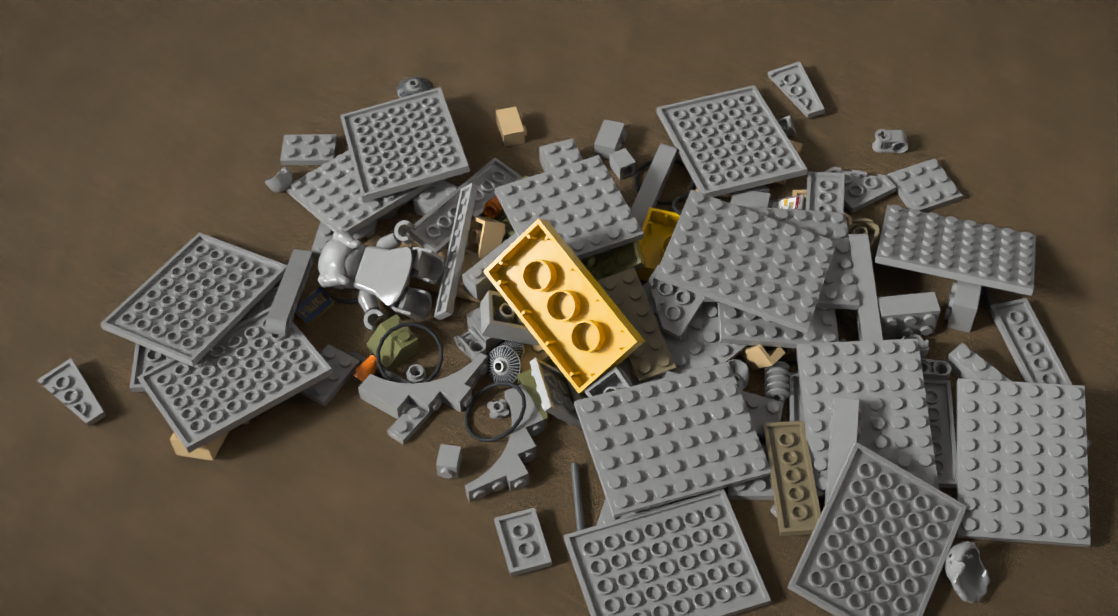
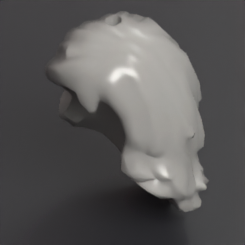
(967, 572)

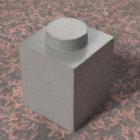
(622, 164)
(449, 461)

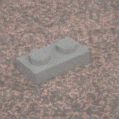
(408, 424)

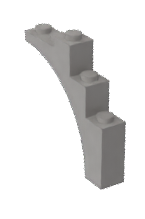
(452, 390)
(520, 448)

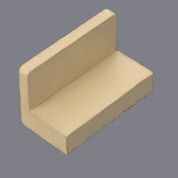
(759, 358)

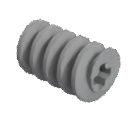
(777, 381)

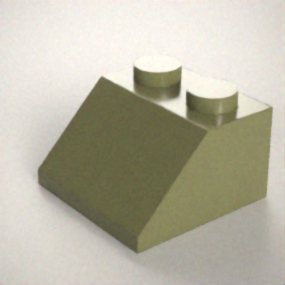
(397, 347)

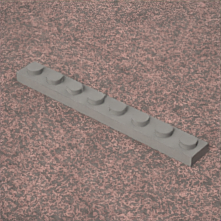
(455, 253)

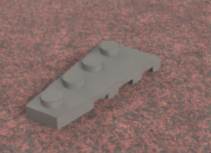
(797, 87)
(73, 391)

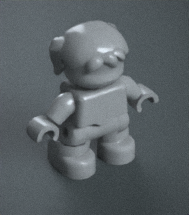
(381, 272)

